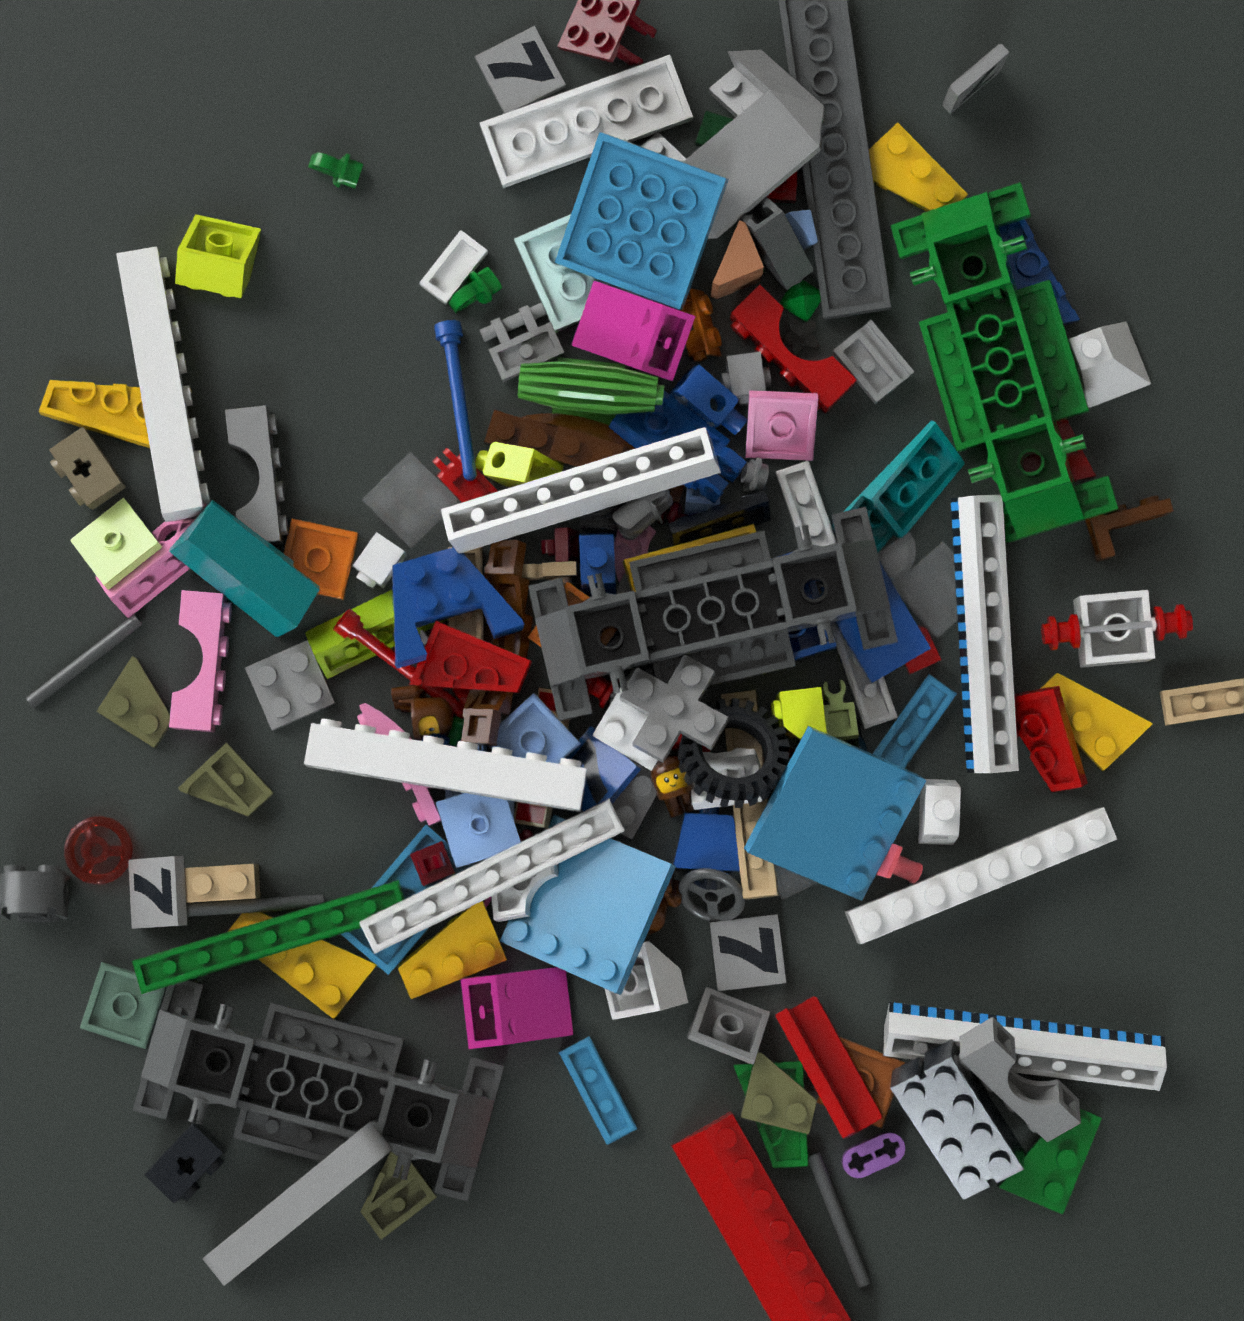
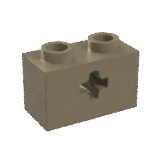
(82, 449)

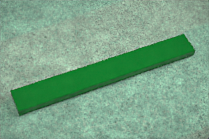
(263, 938)

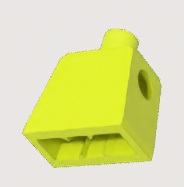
(513, 464)

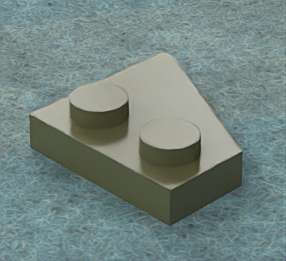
(136, 705)
(228, 783)
(777, 1098)
(395, 1199)

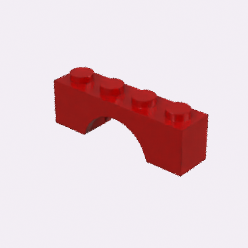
(759, 321)

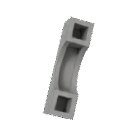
(251, 432)
(1043, 1105)

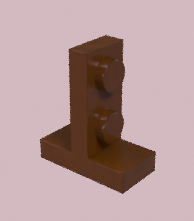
(1099, 526)

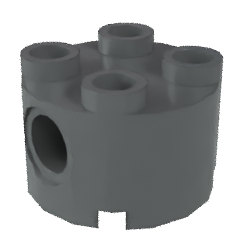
(34, 894)

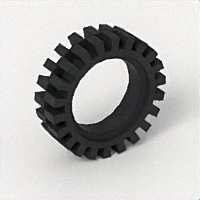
(744, 788)

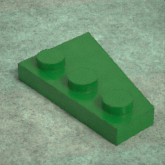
(783, 1145)
(1054, 1166)

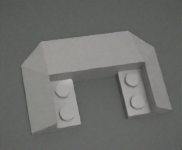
(766, 141)

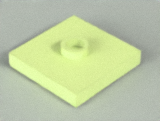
(116, 543)

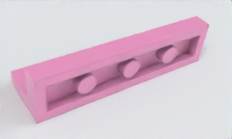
(153, 574)

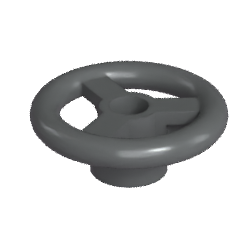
(712, 889)

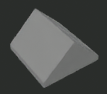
(728, 1025)

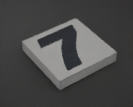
(520, 71)
(975, 78)
(157, 892)
(747, 952)

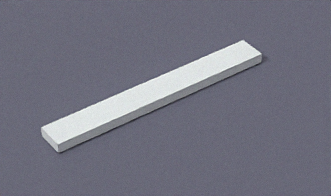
(808, 509)
(491, 876)

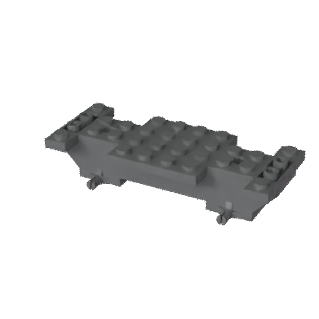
(716, 606)
(315, 1086)

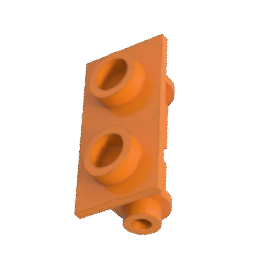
(705, 337)

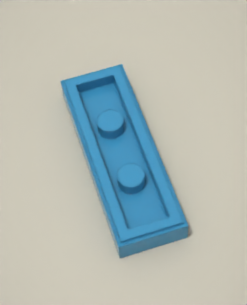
(915, 722)
(598, 1090)

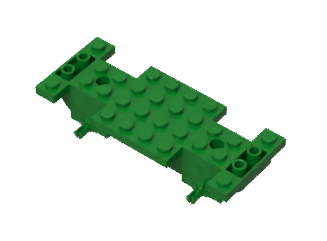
(1003, 362)

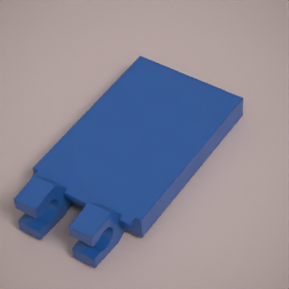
(673, 420)
(887, 658)

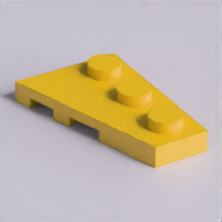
(910, 172)
(1098, 724)
(454, 953)

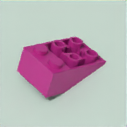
(633, 330)
(516, 1007)

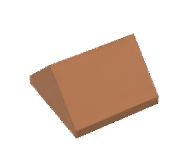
(739, 266)

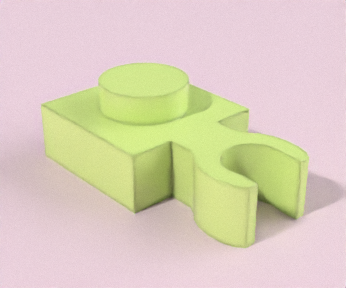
(840, 716)

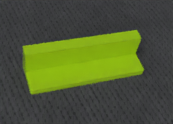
(340, 654)

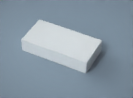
(453, 267)

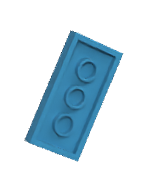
(404, 871)

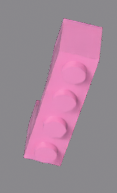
(197, 704)

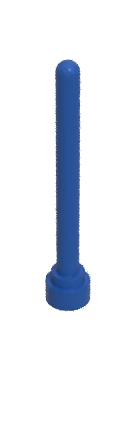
(449, 335)

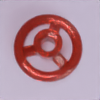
(84, 872)

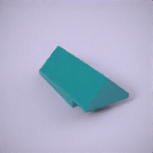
(909, 484)
(246, 569)

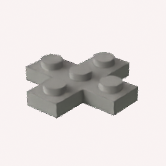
(674, 708)

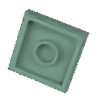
(120, 1009)

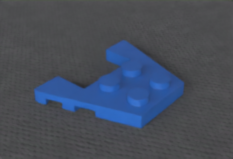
(439, 589)

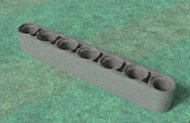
(297, 1203)

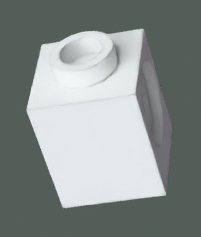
(377, 561)

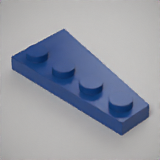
(1032, 267)

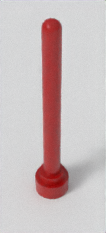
(351, 627)

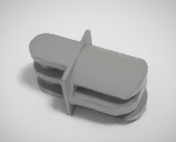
(640, 513)

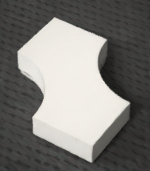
(516, 900)

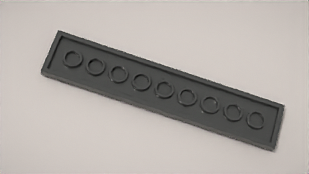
(840, 175)

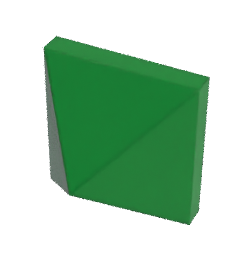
(801, 300)

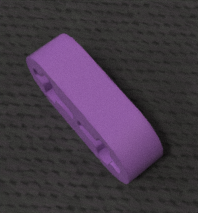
(876, 1162)

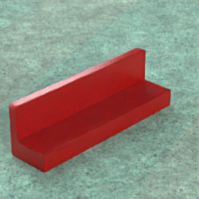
(829, 1067)

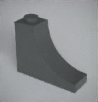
(777, 243)

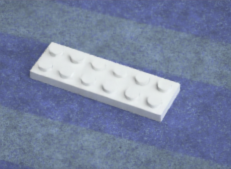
(568, 124)

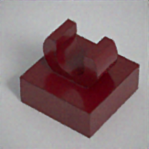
(564, 546)
(432, 863)

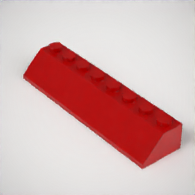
(757, 1224)

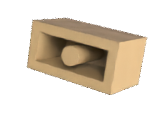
(222, 883)

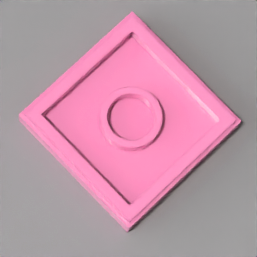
(781, 425)

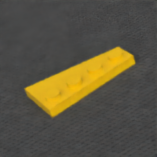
(99, 408)

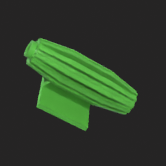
(589, 388)

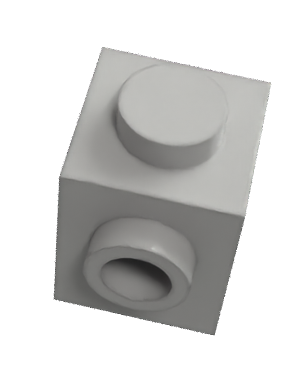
(745, 374)

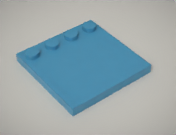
(641, 220)
(834, 813)
(594, 913)

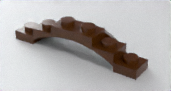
(562, 438)
(484, 708)

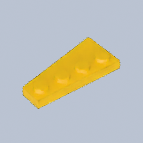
(316, 970)

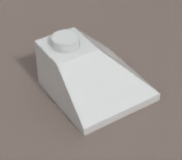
(1108, 363)
(651, 987)

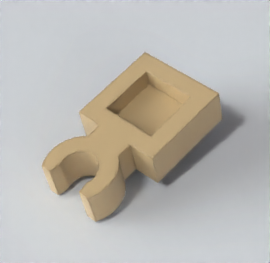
(552, 571)

